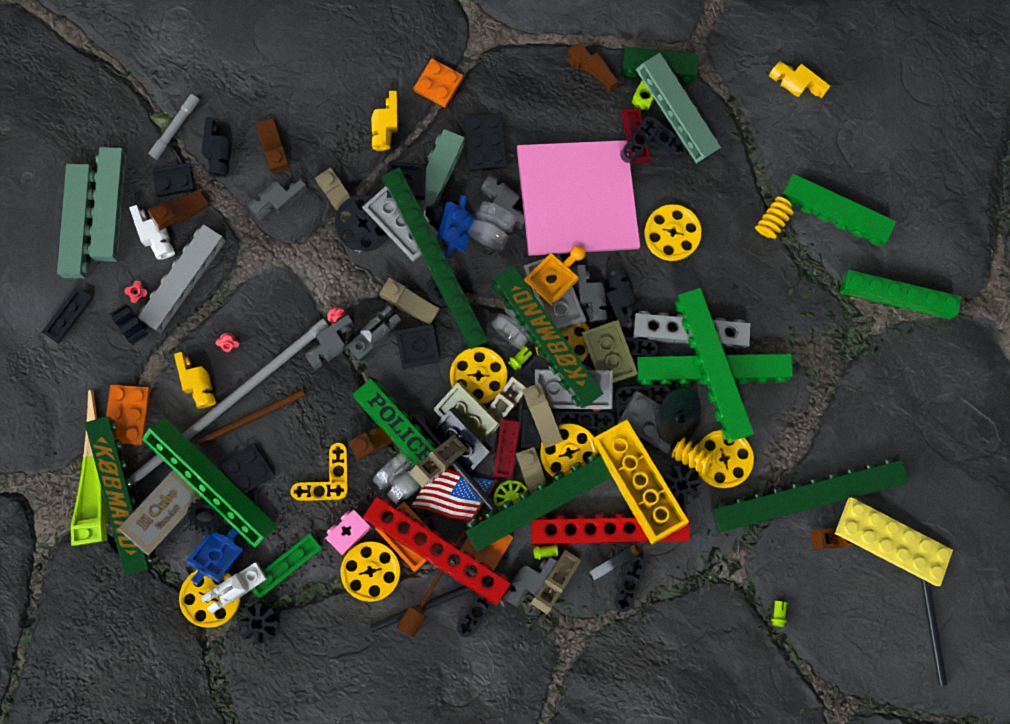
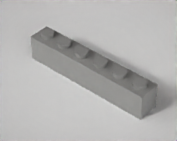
(181, 278)

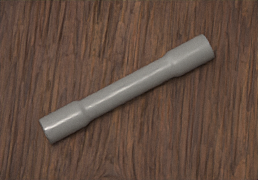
(185, 110)

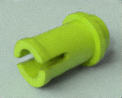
(516, 361)
(545, 551)
(779, 614)

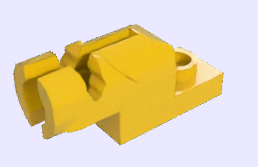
(799, 80)
(385, 123)
(195, 381)

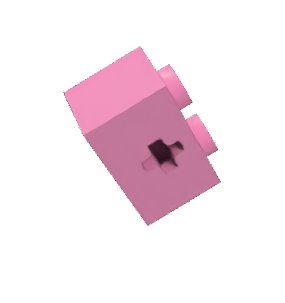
(342, 542)

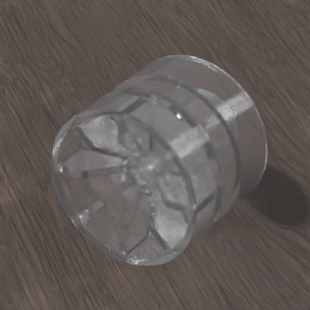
(492, 225)
(509, 329)
(395, 474)

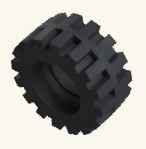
(200, 526)

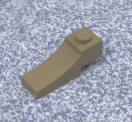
(334, 191)
(409, 302)
(508, 398)
(543, 415)
(437, 460)
(530, 468)
(556, 582)

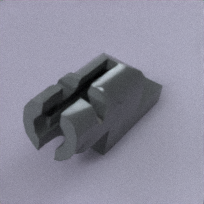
(504, 197)
(277, 198)
(591, 295)
(373, 333)
(330, 342)
(528, 581)

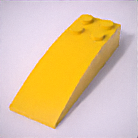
(640, 482)

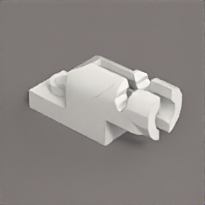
(151, 235)
(235, 587)

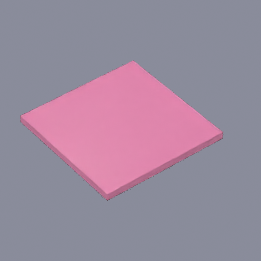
(577, 197)

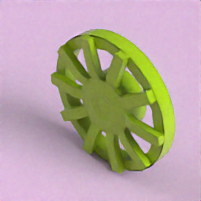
(513, 495)

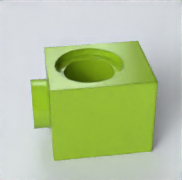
(638, 101)

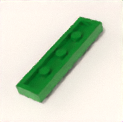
(287, 564)

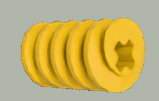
(774, 217)
(694, 457)

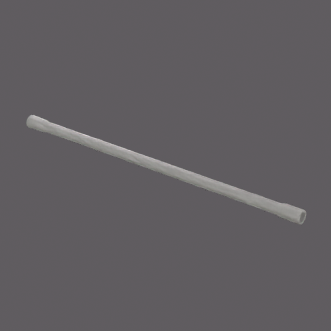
(236, 395)

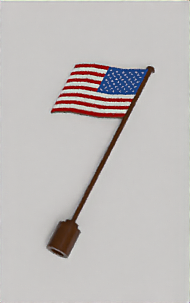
(452, 498)

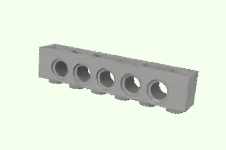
(662, 334)

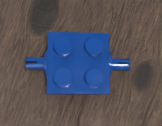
(455, 226)
(215, 556)

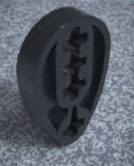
(614, 562)

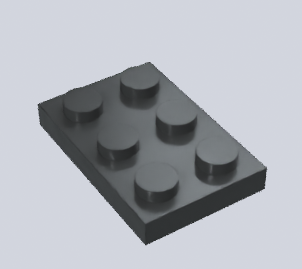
(642, 416)

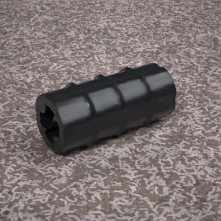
(435, 211)

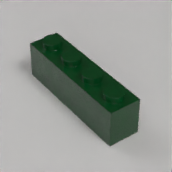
(681, 64)

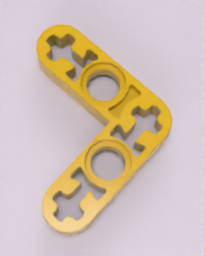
(334, 481)

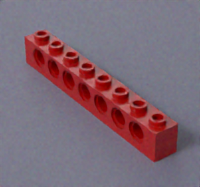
(374, 517)
(540, 537)

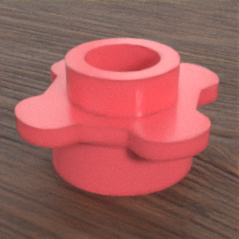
(139, 295)
(336, 314)
(227, 342)

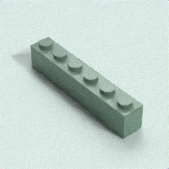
(678, 107)
(441, 166)
(107, 204)
(76, 221)

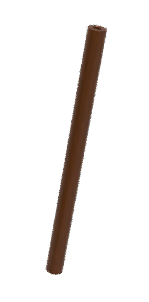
(251, 417)

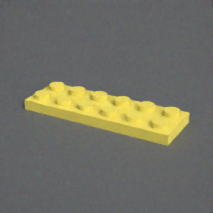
(894, 541)

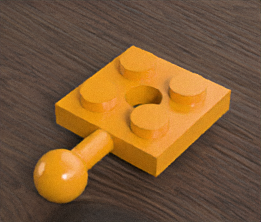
(552, 266)

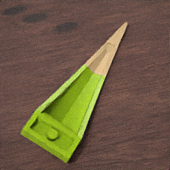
(90, 510)

